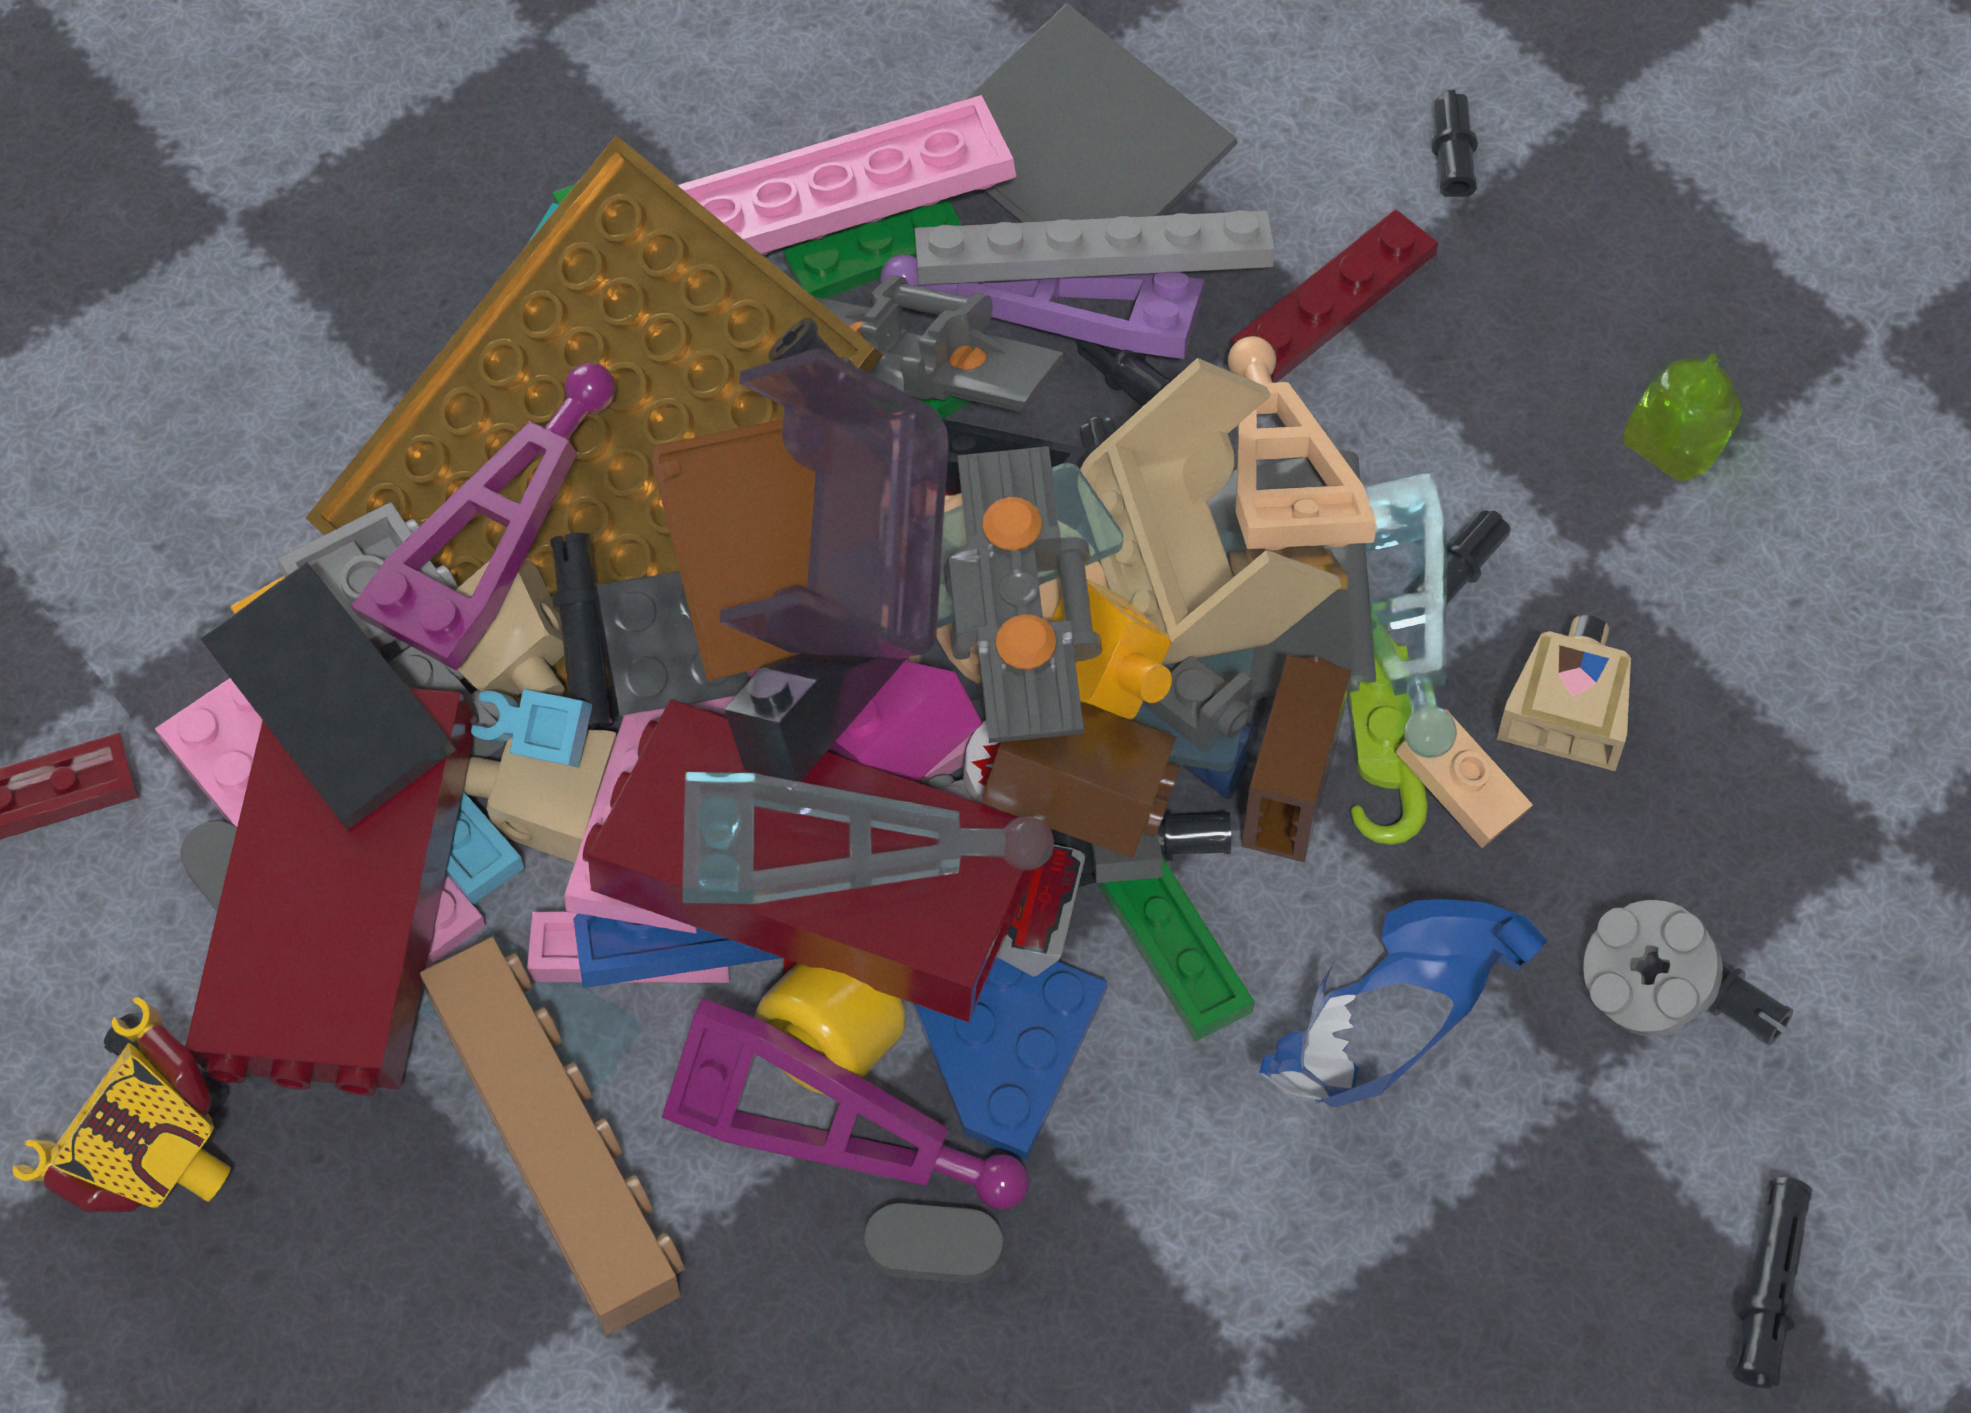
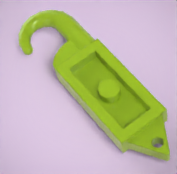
(1377, 733)

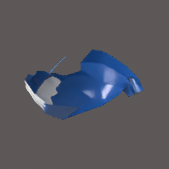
(1429, 945)

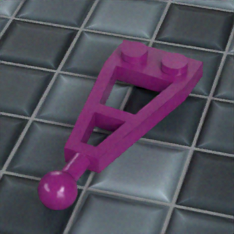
(434, 615)
(714, 1077)

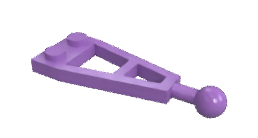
(1158, 324)

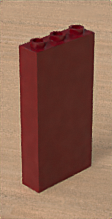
(327, 924)
(906, 938)

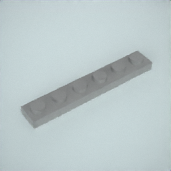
(1093, 247)

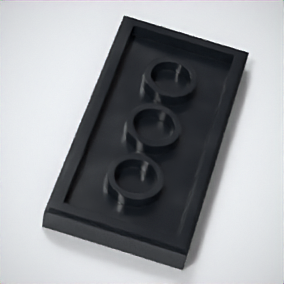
(328, 695)

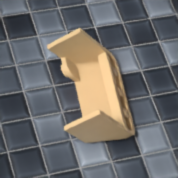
(1172, 562)

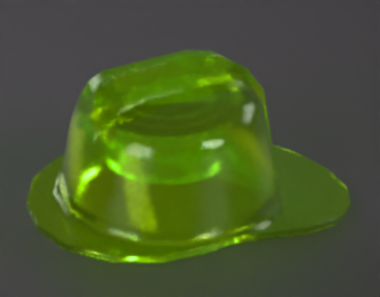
(1685, 417)

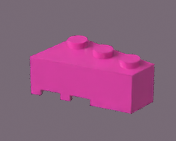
(910, 722)

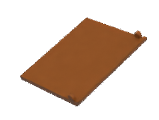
(737, 531)

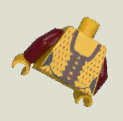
(135, 1129)

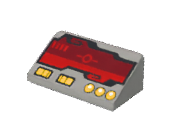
(1044, 913)

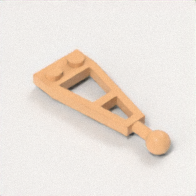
(1292, 516)

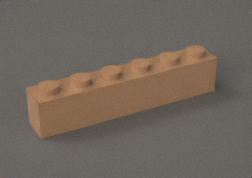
(552, 1137)

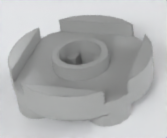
(1677, 996)

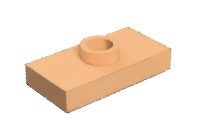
(1470, 787)

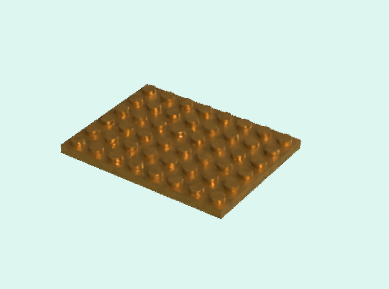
(612, 279)

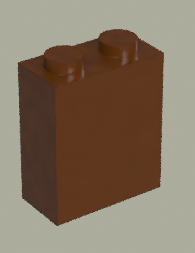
(1295, 757)
(1089, 784)

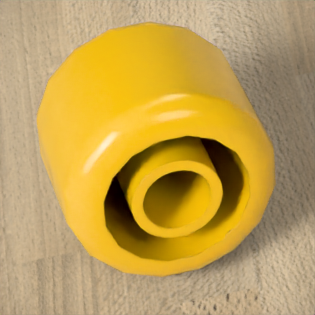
(834, 1017)

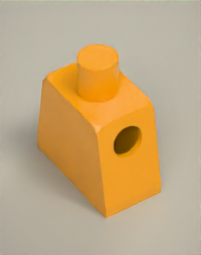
(1130, 656)

